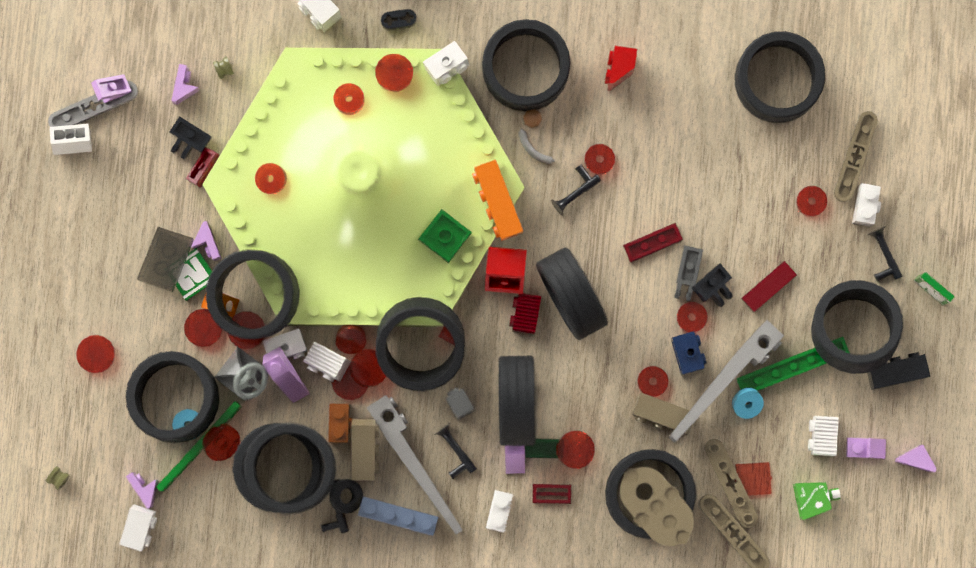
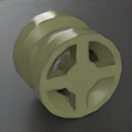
(223, 67)
(57, 478)

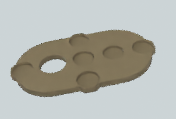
(662, 516)

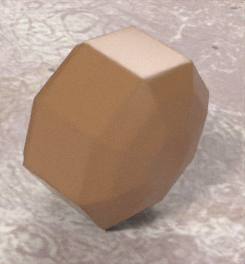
(532, 118)

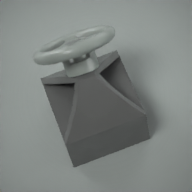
(243, 375)

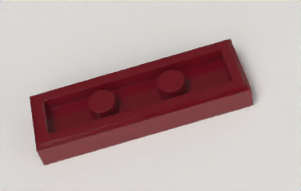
(652, 242)
(769, 286)

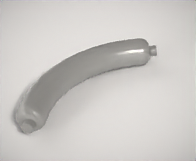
(535, 154)

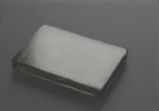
(165, 259)

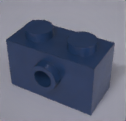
(688, 353)

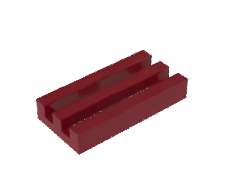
(202, 167)
(535, 493)

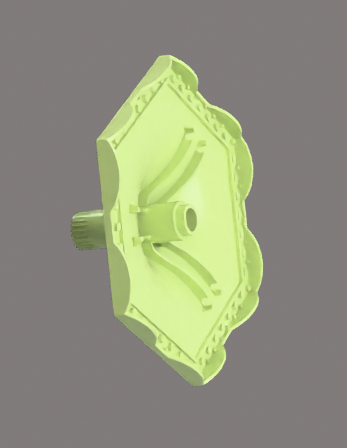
(358, 185)

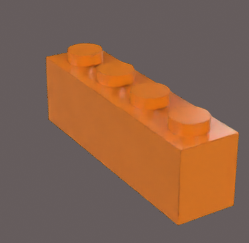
(498, 200)

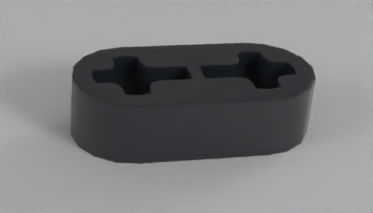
(398, 14)

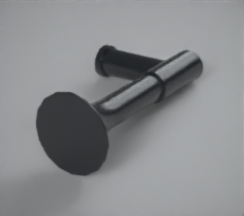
(589, 183)
(893, 267)
(466, 462)
(340, 523)

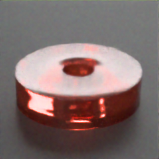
(348, 90)
(607, 155)
(278, 182)
(805, 207)
(691, 308)
(350, 346)
(661, 381)

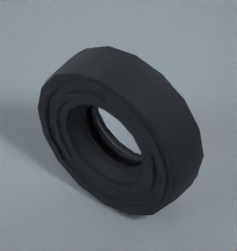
(335, 496)

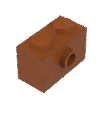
(339, 423)

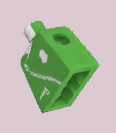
(814, 498)

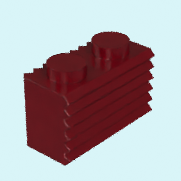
(526, 313)

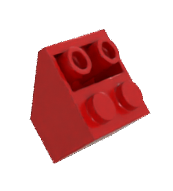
(622, 65)
(505, 270)

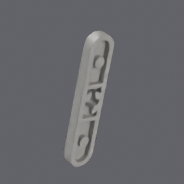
(75, 113)

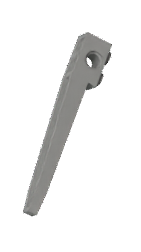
(749, 352)
(392, 432)

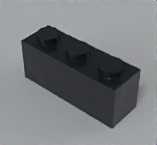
(899, 371)

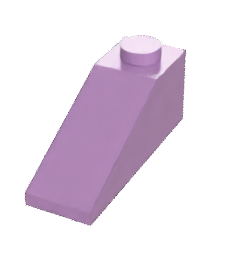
(284, 375)

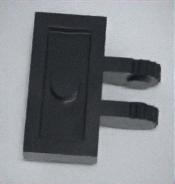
(190, 135)
(711, 283)

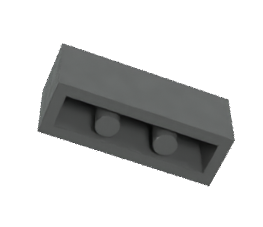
(459, 403)

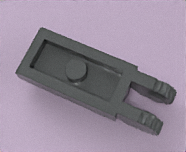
(688, 270)

